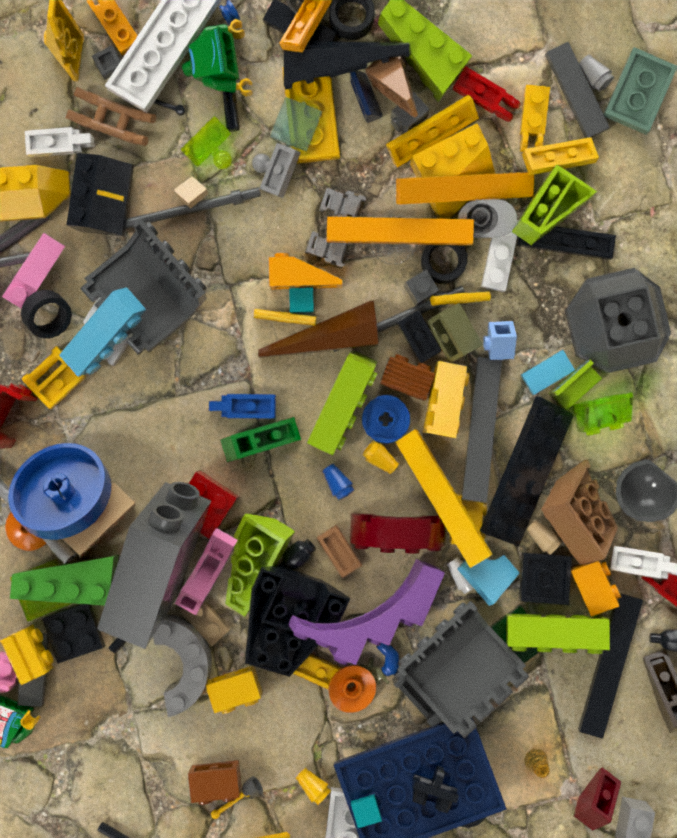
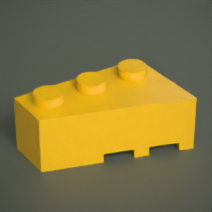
(446, 399)

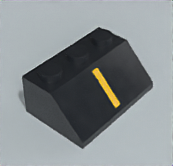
(99, 195)

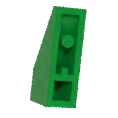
(260, 439)

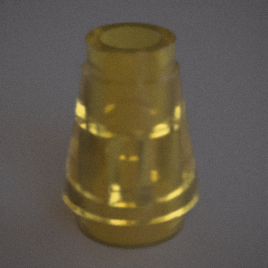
(537, 762)

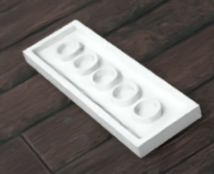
(159, 50)

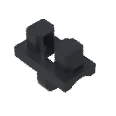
(424, 786)

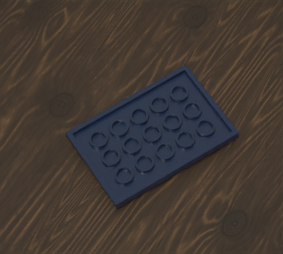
(389, 775)

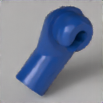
(391, 659)

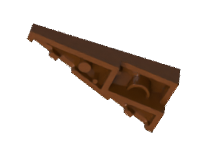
(345, 331)

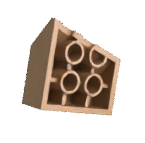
(580, 515)

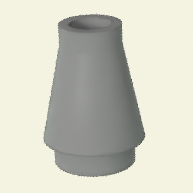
(596, 73)

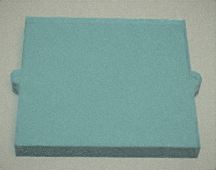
(296, 124)

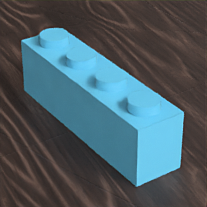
(102, 332)

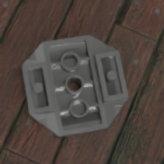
(595, 325)

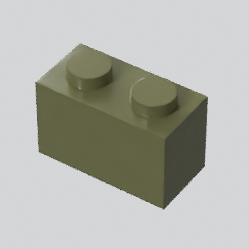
(454, 332)

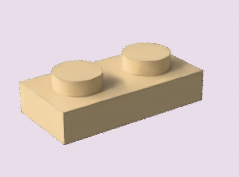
(207, 623)

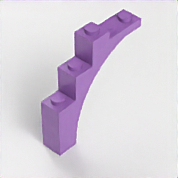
(407, 605)

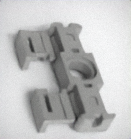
(342, 207)

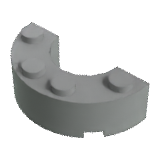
(196, 661)

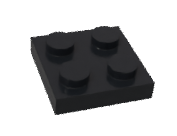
(545, 578)
(73, 632)

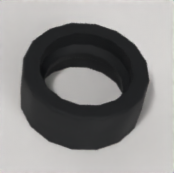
(354, 32)
(444, 278)
(56, 326)

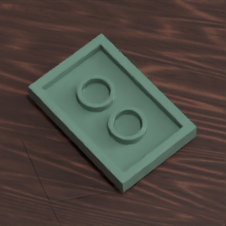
(640, 91)

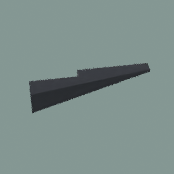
(336, 59)

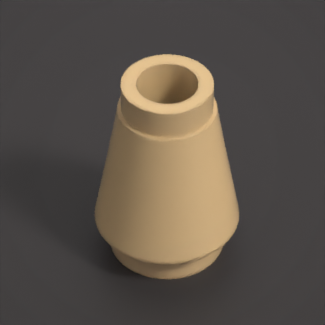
(544, 537)

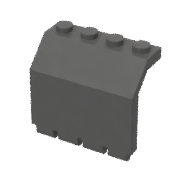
(155, 280)
(463, 669)

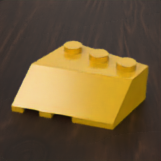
(458, 155)

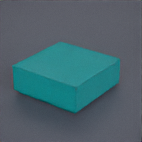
(301, 300)
(366, 811)

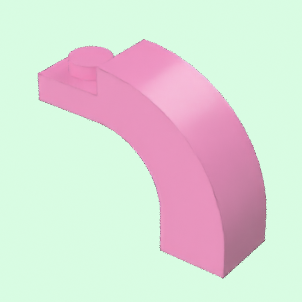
(206, 571)

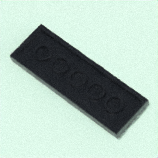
(527, 471)

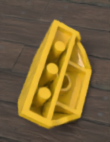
(31, 191)

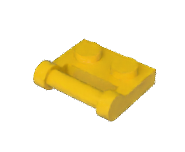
(57, 385)

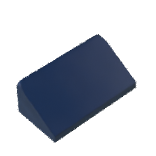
(365, 96)

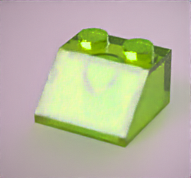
(603, 412)

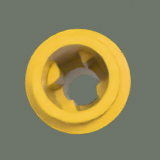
(380, 457)
(313, 786)

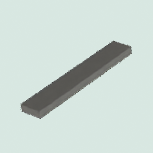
(481, 430)

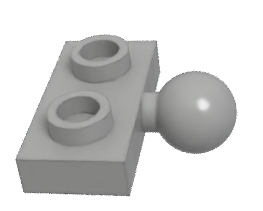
(277, 169)

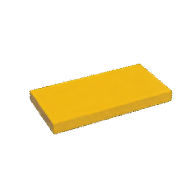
(318, 95)

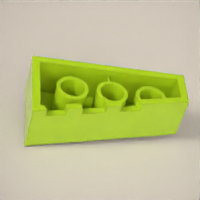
(433, 52)
(342, 402)
(558, 632)

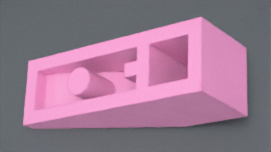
(33, 270)

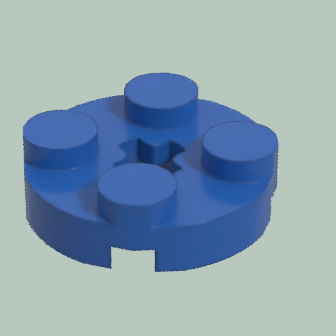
(394, 429)

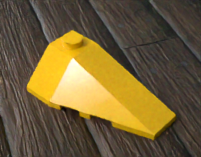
(64, 38)

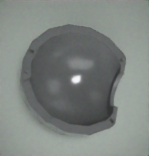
(646, 492)

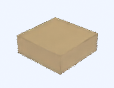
(191, 192)

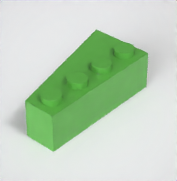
(67, 583)

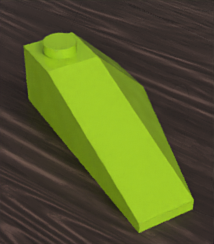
(258, 545)

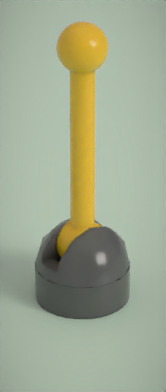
(251, 789)

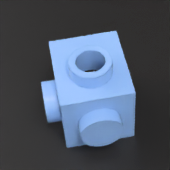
(500, 340)

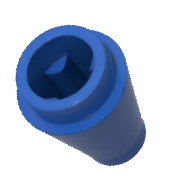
(338, 482)

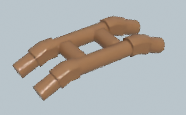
(103, 105)

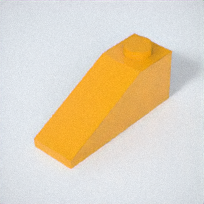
(291, 272)

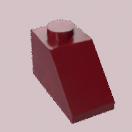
(598, 800)

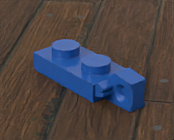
(246, 406)

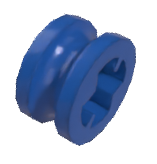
(229, 12)

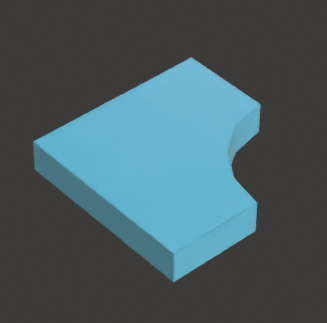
(490, 577)

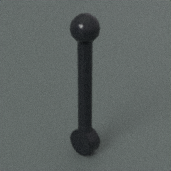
(180, 110)

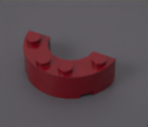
(397, 532)

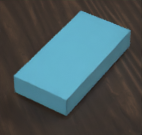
(547, 372)

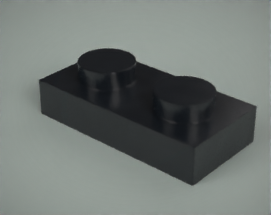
(418, 336)

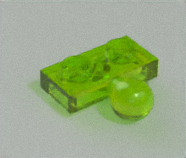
(206, 143)

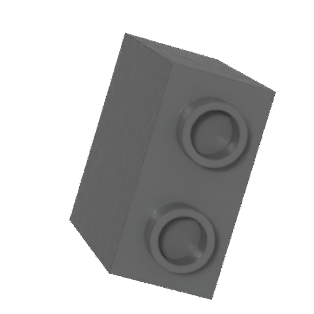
(153, 563)

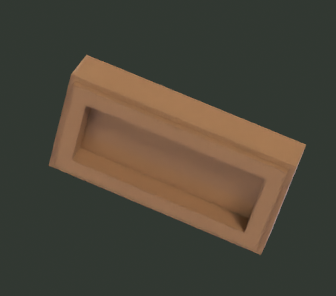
(339, 551)

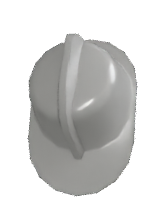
(491, 217)

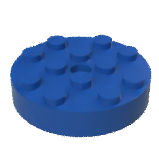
(62, 468)

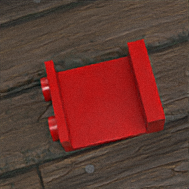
(8, 395)

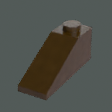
(664, 684)

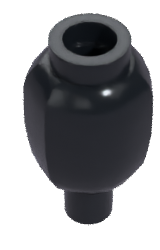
(298, 554)
(666, 639)

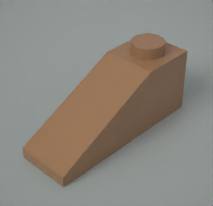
(393, 83)

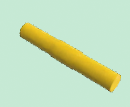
(461, 298)
(285, 317)

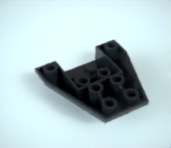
(273, 601)

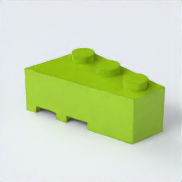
(553, 203)

